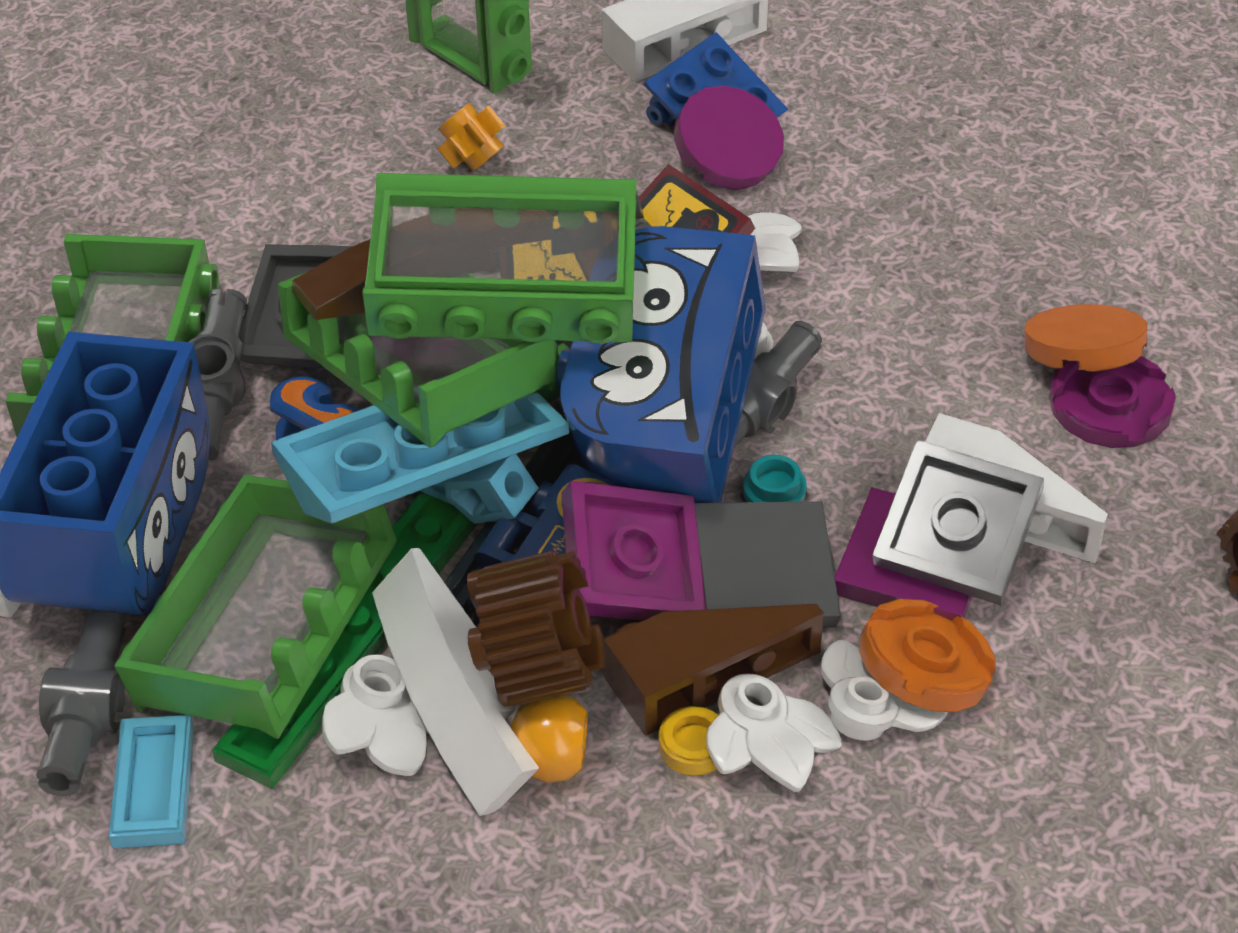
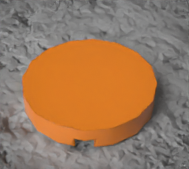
(1087, 333)
(926, 656)

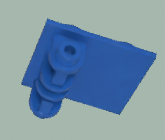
(704, 66)

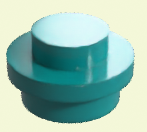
(774, 480)

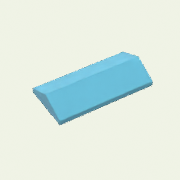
(374, 460)

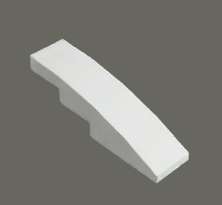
(452, 697)

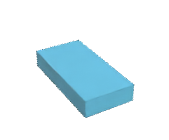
(152, 781)

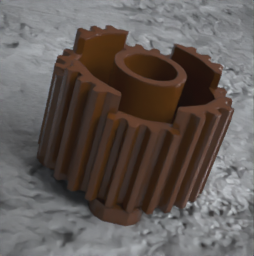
(534, 627)

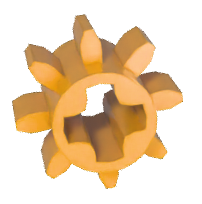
(471, 136)

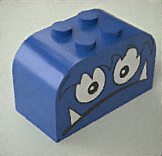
(673, 398)
(104, 475)

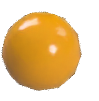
(553, 736)

